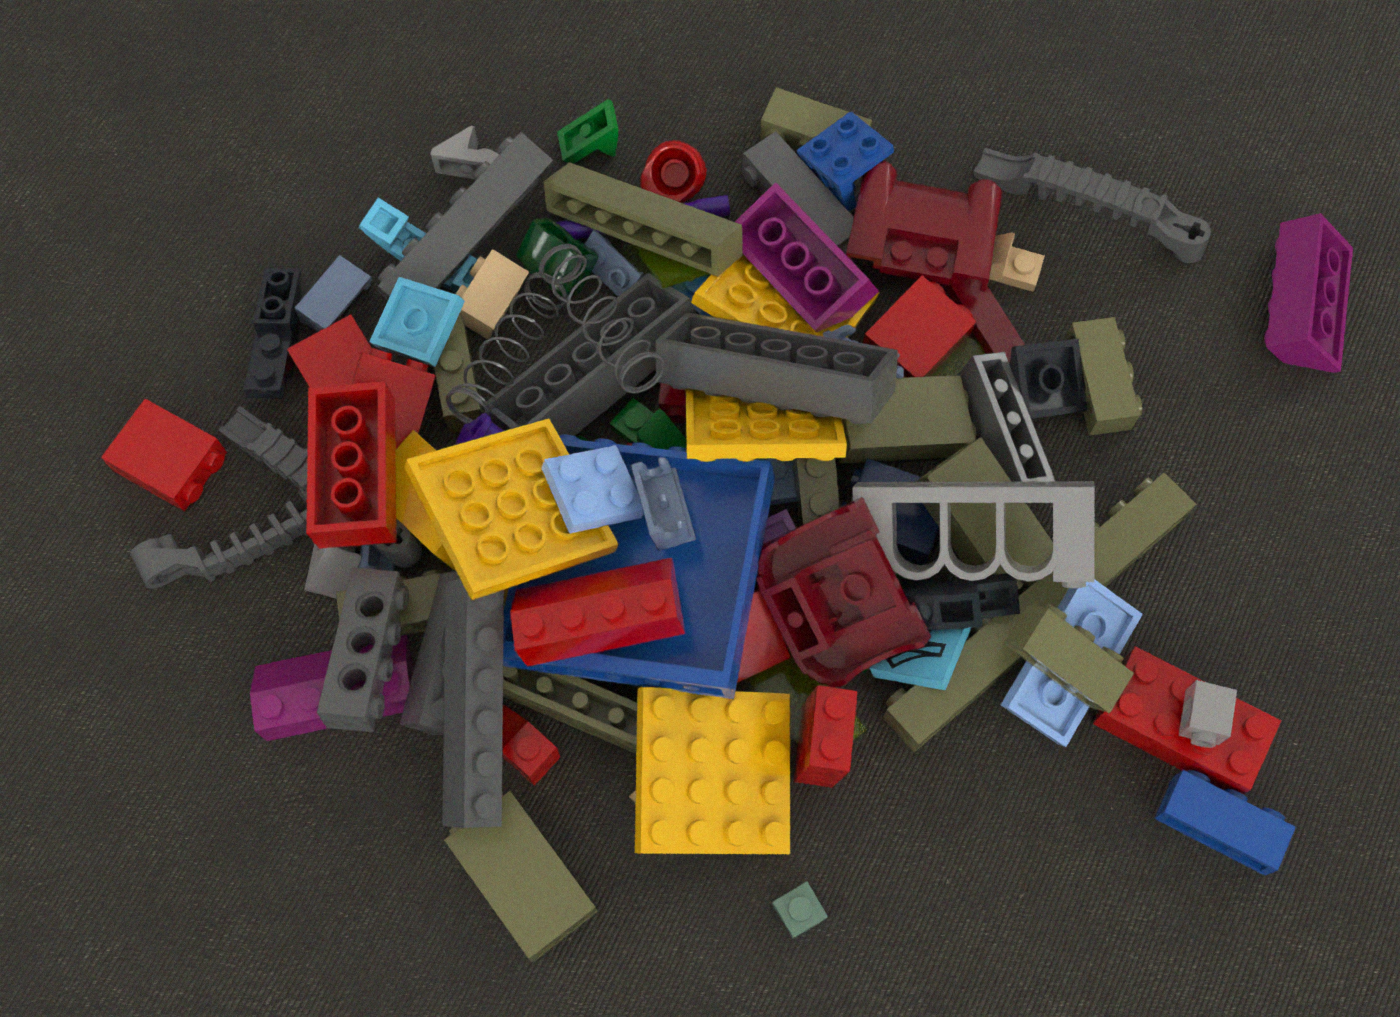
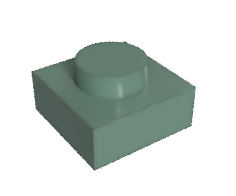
(799, 910)

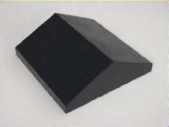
(1050, 377)

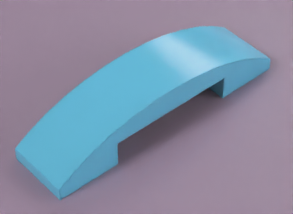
(393, 233)

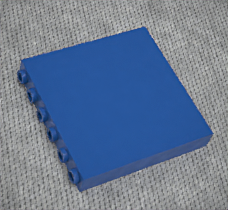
(713, 576)

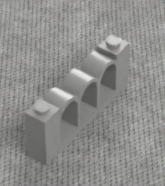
(1072, 526)

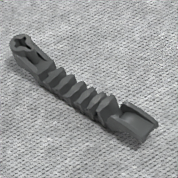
(1177, 231)
(290, 461)
(162, 561)

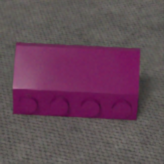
(802, 261)
(1309, 294)
(289, 691)

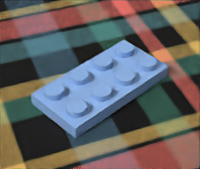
(1040, 699)

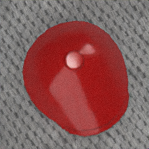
(674, 171)

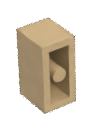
(490, 292)

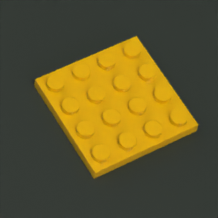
(749, 297)
(746, 431)
(499, 510)
(712, 773)

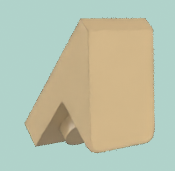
(1014, 265)

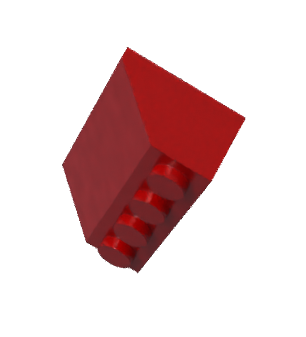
(596, 612)

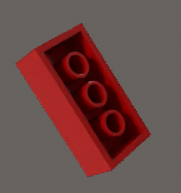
(351, 465)
(1151, 715)

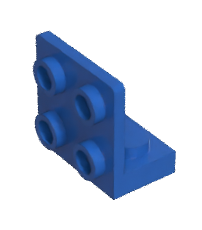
(844, 154)

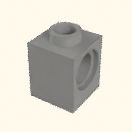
(1207, 714)

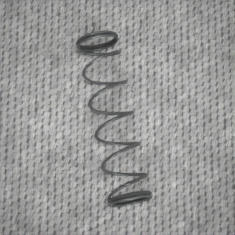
(571, 276)
(477, 397)

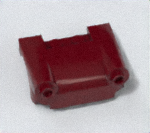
(925, 228)
(837, 596)

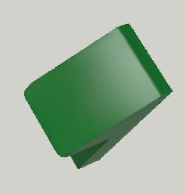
(590, 132)
(641, 425)

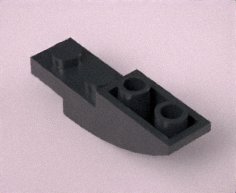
(276, 331)
(962, 601)

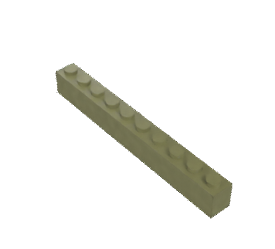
(985, 659)

